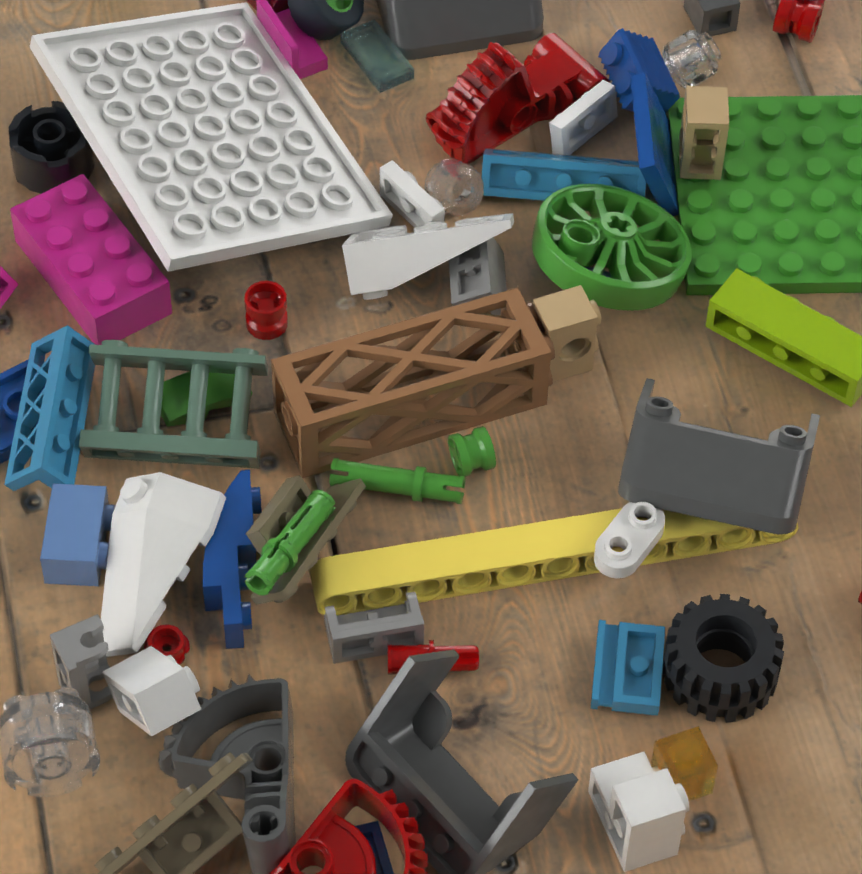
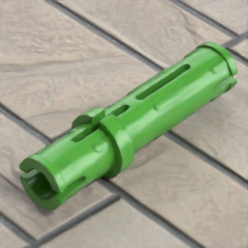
(401, 481)
(282, 552)

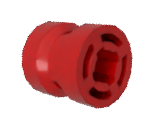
(798, 19)
(266, 310)

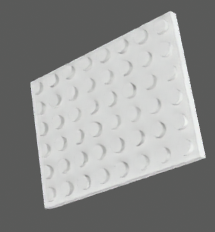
(209, 135)

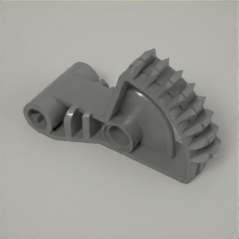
(269, 742)

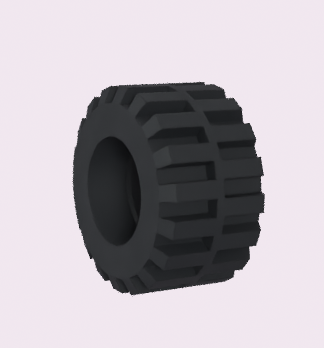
(728, 627)

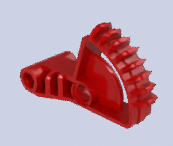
(504, 97)
(343, 848)

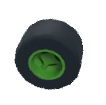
(325, 17)

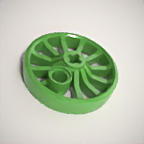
(570, 240)

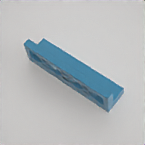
(541, 174)
(58, 408)

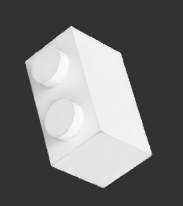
(153, 690)

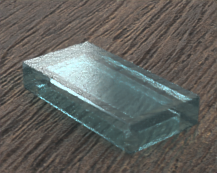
(377, 56)

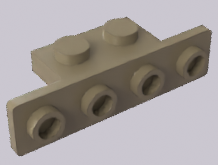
(279, 512)
(190, 833)

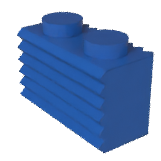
(631, 55)

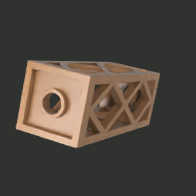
(452, 373)

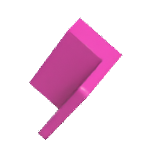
(296, 46)

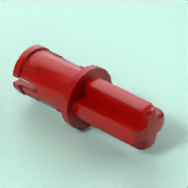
(398, 655)

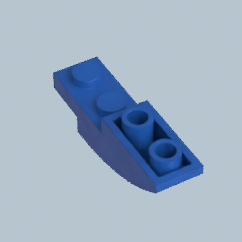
(230, 557)

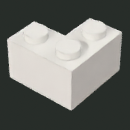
(639, 809)

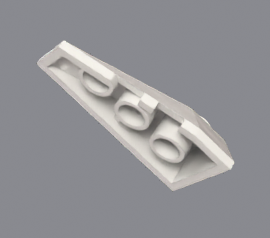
(149, 544)

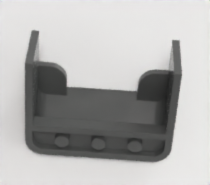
(457, 26)
(714, 470)
(456, 817)

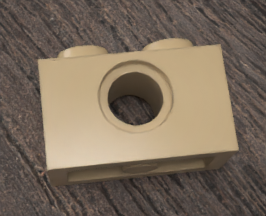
(572, 326)

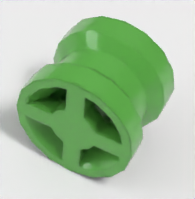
(472, 451)

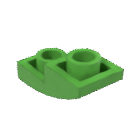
(176, 396)

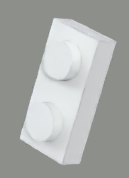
(583, 119)
(407, 197)

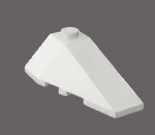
(391, 256)

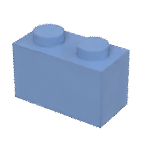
(76, 535)

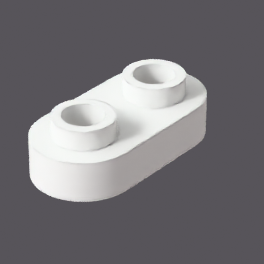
(632, 535)

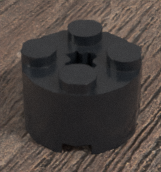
(48, 148)

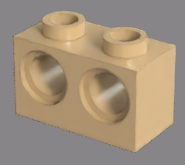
(703, 132)

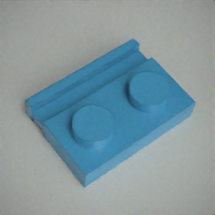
(628, 667)

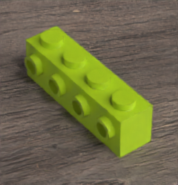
(788, 335)

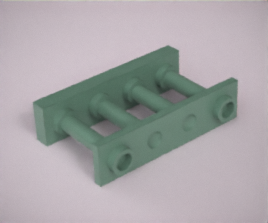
(193, 444)

